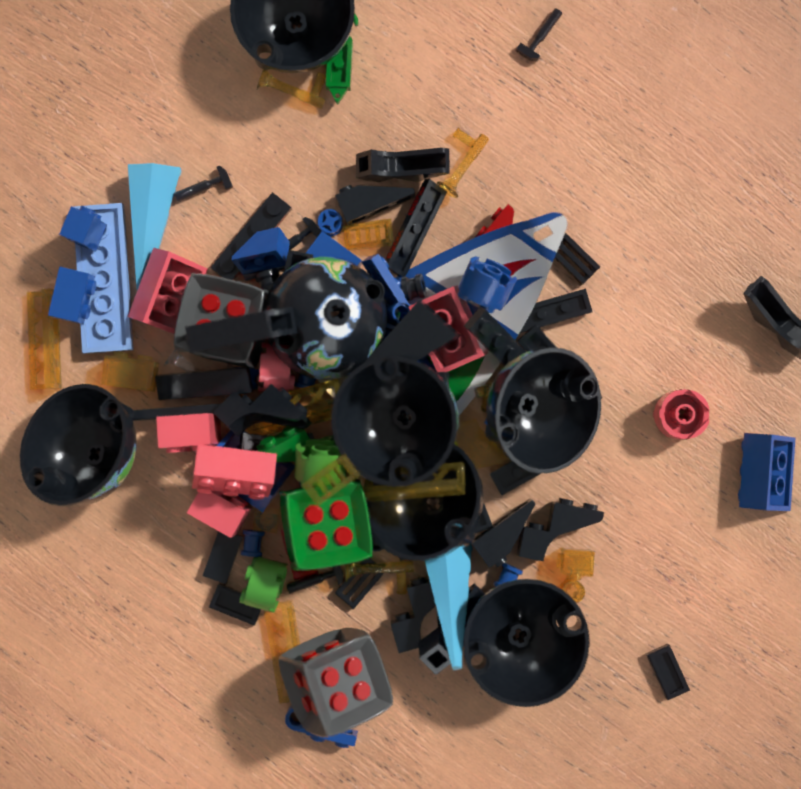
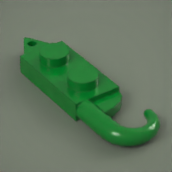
(340, 70)

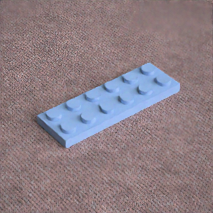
(108, 324)

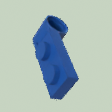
(379, 270)
(342, 740)

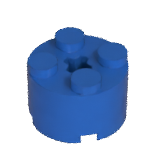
(486, 284)

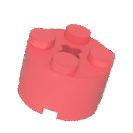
(274, 370)
(695, 414)

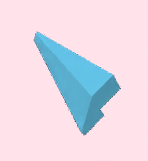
(151, 196)
(450, 590)

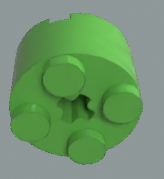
(315, 457)
(264, 584)

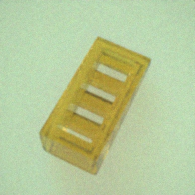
(387, 223)
(354, 474)

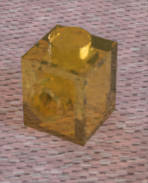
(575, 562)

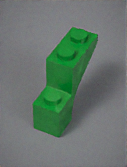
(285, 443)

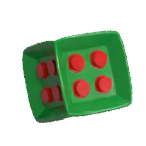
(327, 533)

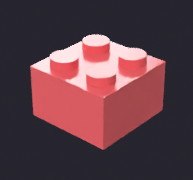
(220, 512)

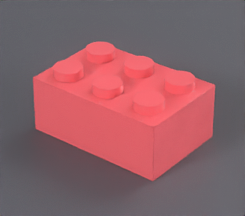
(456, 314)
(183, 431)
(234, 471)

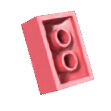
(162, 289)

